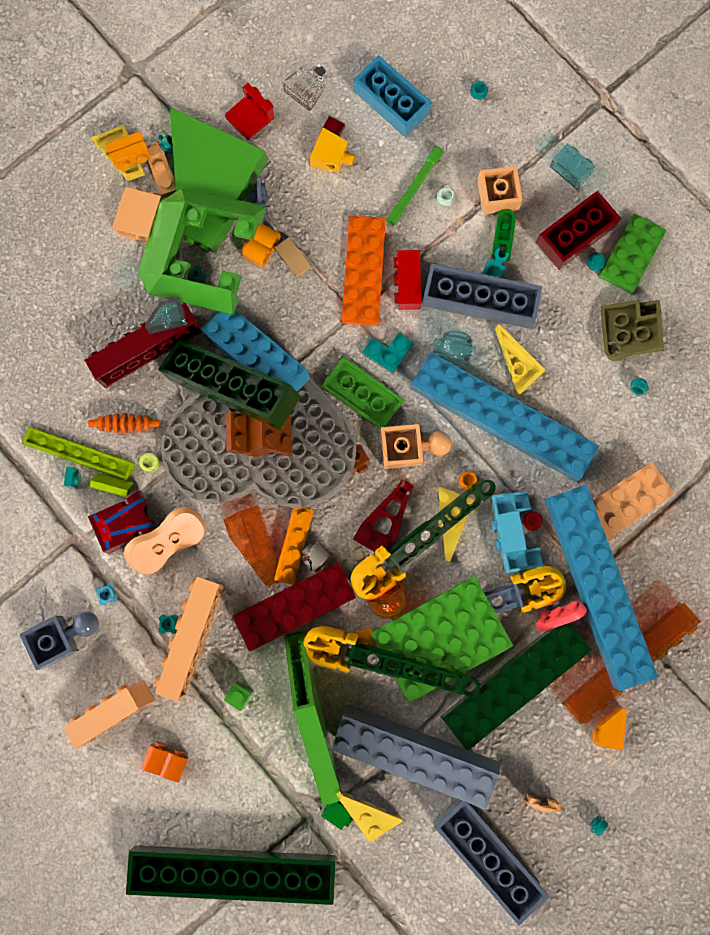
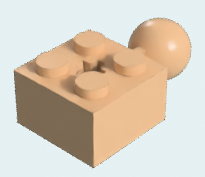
(409, 435)

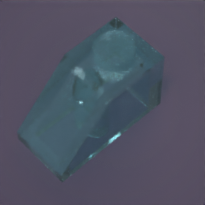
(167, 315)

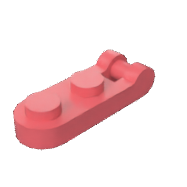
(561, 616)

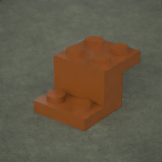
(256, 438)

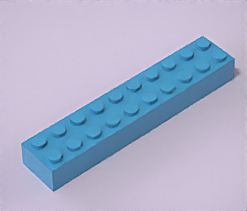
(504, 417)
(601, 588)

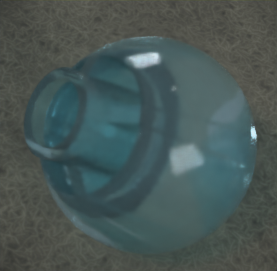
(455, 347)

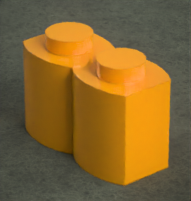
(260, 249)

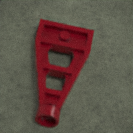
(373, 539)

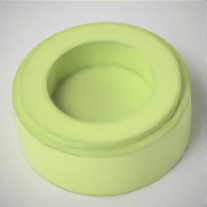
(149, 462)

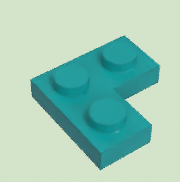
(391, 356)

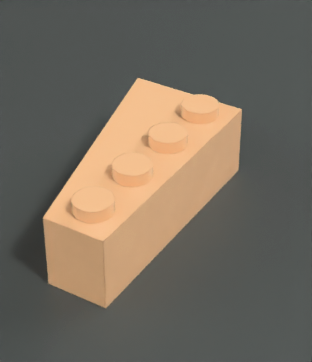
(108, 713)

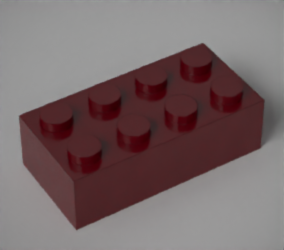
(578, 230)

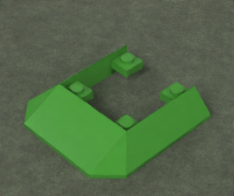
(168, 277)

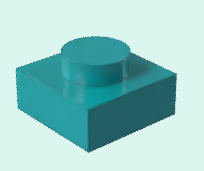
(72, 477)

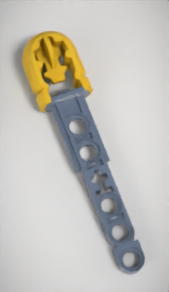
(512, 596)

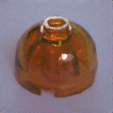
(391, 603)

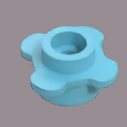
(103, 599)

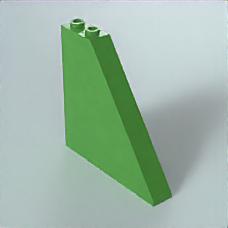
(215, 165)
(311, 718)

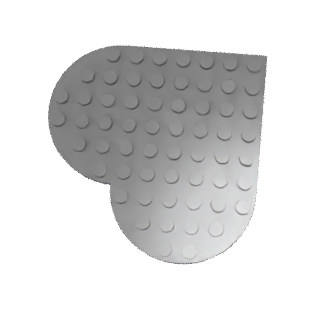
(314, 472)

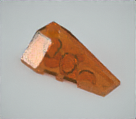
(253, 541)

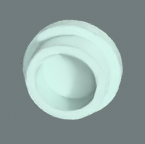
(445, 196)

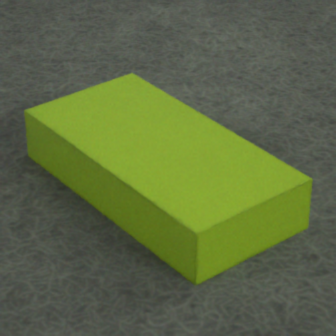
(112, 484)

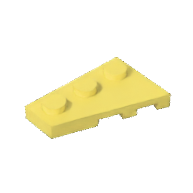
(100, 140)

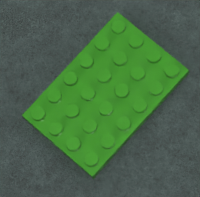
(447, 631)

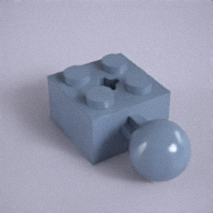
(61, 635)

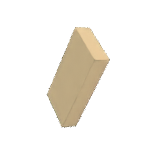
(292, 257)

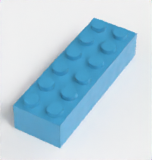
(253, 349)

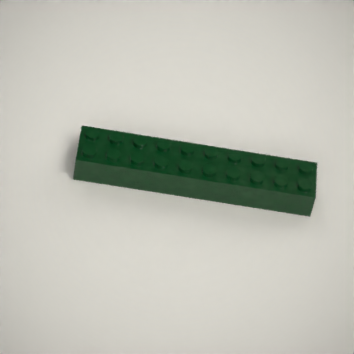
(231, 875)

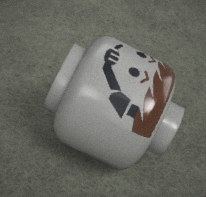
(316, 557)

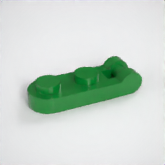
(504, 232)

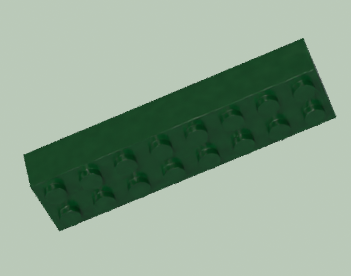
(230, 383)
(515, 684)

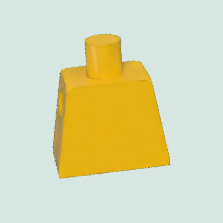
(330, 152)

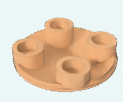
(550, 806)

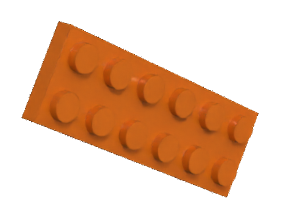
(363, 270)

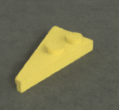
(520, 363)
(452, 536)
(370, 819)

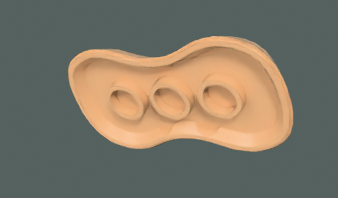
(152, 550)

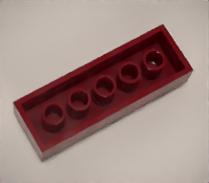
(137, 350)
(294, 607)

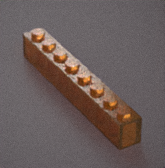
(658, 638)

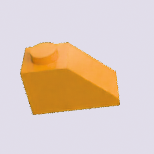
(611, 730)

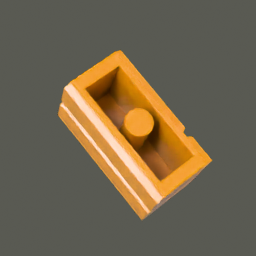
(128, 150)

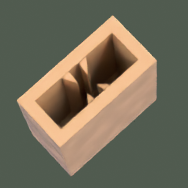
(136, 214)

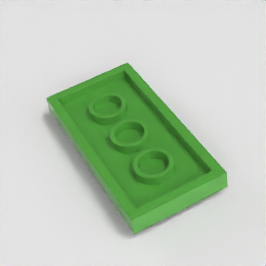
(632, 253)
(362, 393)

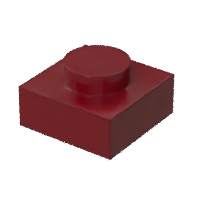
(334, 126)

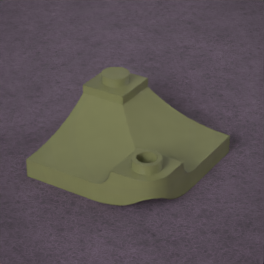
(632, 328)

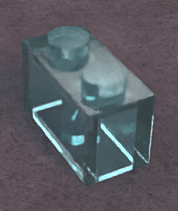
(572, 166)

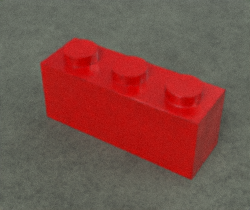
(408, 280)

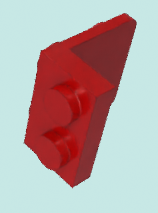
(250, 113)

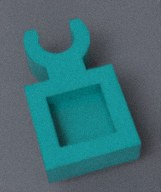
(495, 266)

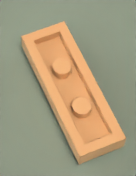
(161, 170)

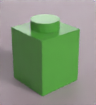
(238, 696)

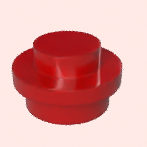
(532, 521)

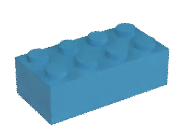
(392, 96)

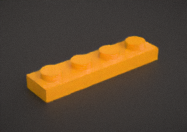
(293, 545)

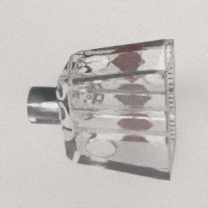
(305, 85)

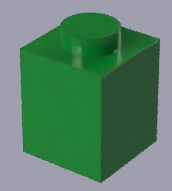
(337, 815)

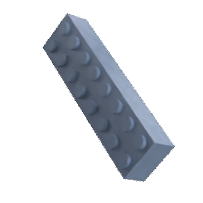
(416, 756)

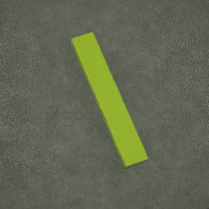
(78, 453)

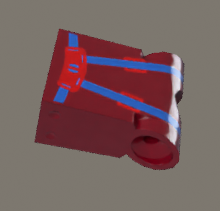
(122, 523)

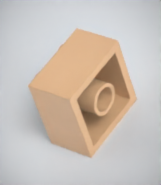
(499, 190)

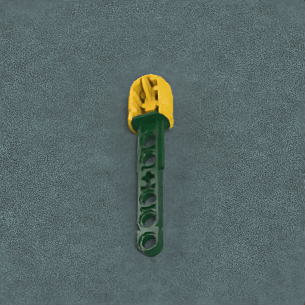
(369, 581)
(318, 641)

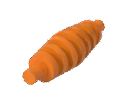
(124, 423)

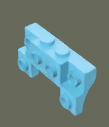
(510, 534)

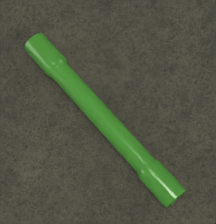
(399, 209)

